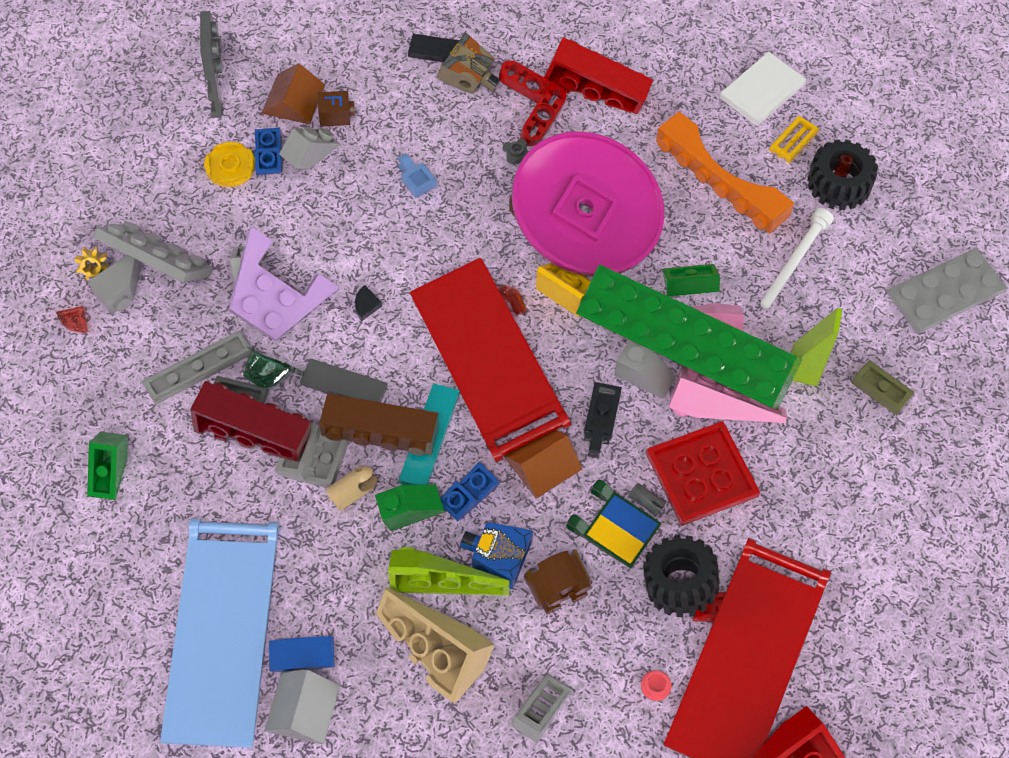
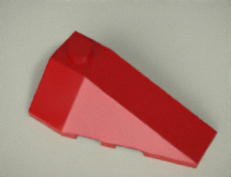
(801, 737)

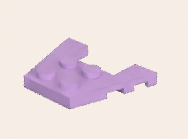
(265, 299)

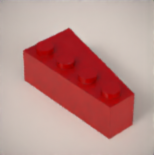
(597, 77)

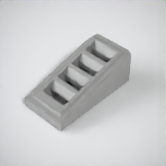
(532, 724)

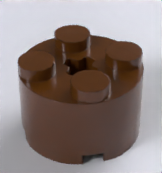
(557, 580)

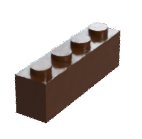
(379, 424)

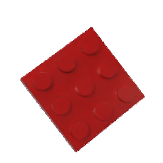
(702, 473)

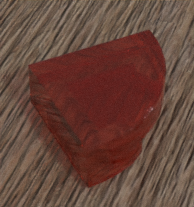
(73, 319)

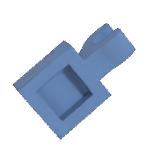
(416, 178)

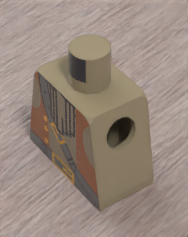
(468, 66)

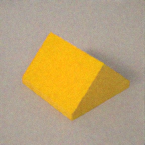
(562, 286)

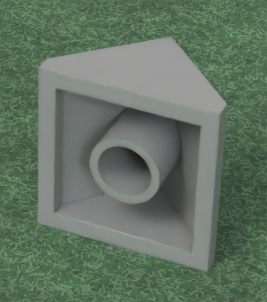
(302, 706)

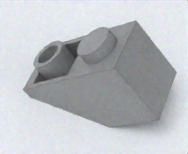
(308, 146)

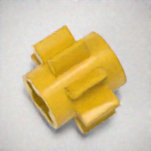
(92, 255)

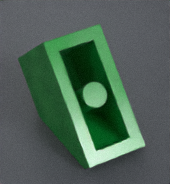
(106, 464)
(408, 505)

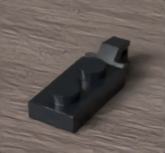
(601, 416)

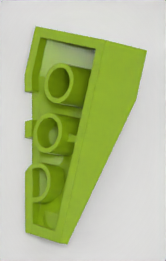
(816, 348)

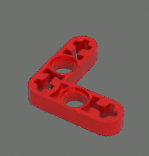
(541, 96)

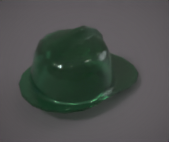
(266, 371)

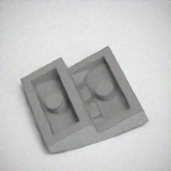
(318, 461)

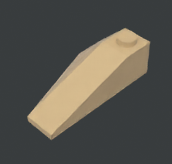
(444, 646)

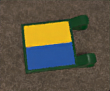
(618, 528)

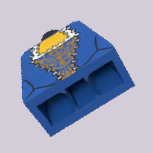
(499, 550)

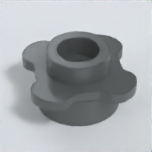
(512, 156)

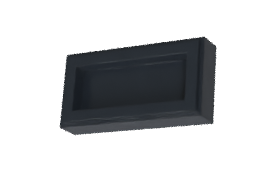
(430, 47)

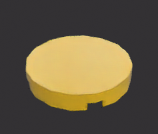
(232, 171)

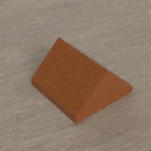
(294, 95)
(545, 462)

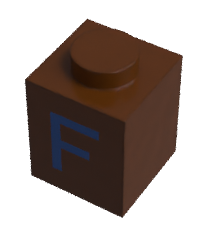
(335, 108)

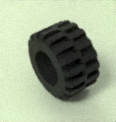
(840, 190)
(685, 595)

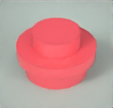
(656, 685)

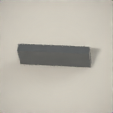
(342, 382)

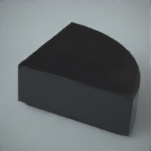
(366, 303)

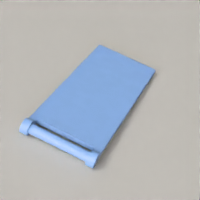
(220, 637)

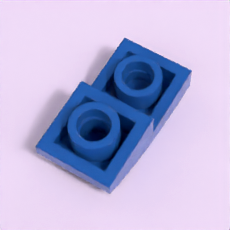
(267, 151)
(469, 491)
(301, 653)

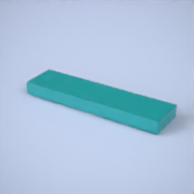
(418, 469)

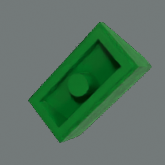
(691, 280)

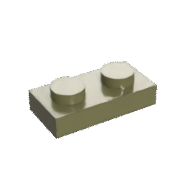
(883, 387)

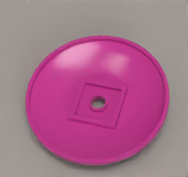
(592, 172)

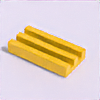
(784, 152)

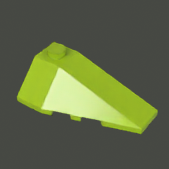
(429, 574)

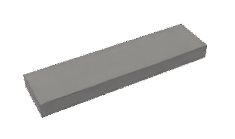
(197, 367)

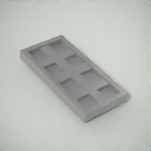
(153, 252)
(946, 290)

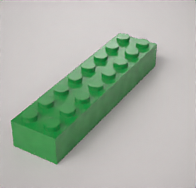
(689, 337)

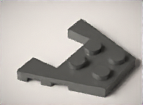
(211, 60)

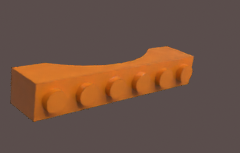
(762, 204)

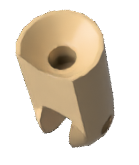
(352, 487)

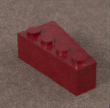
(249, 421)

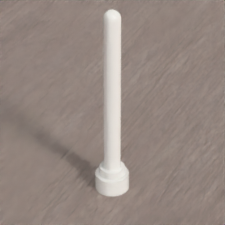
(820, 221)

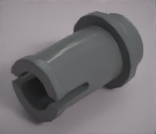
(646, 499)

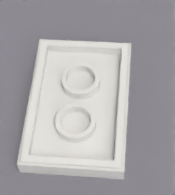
(762, 88)

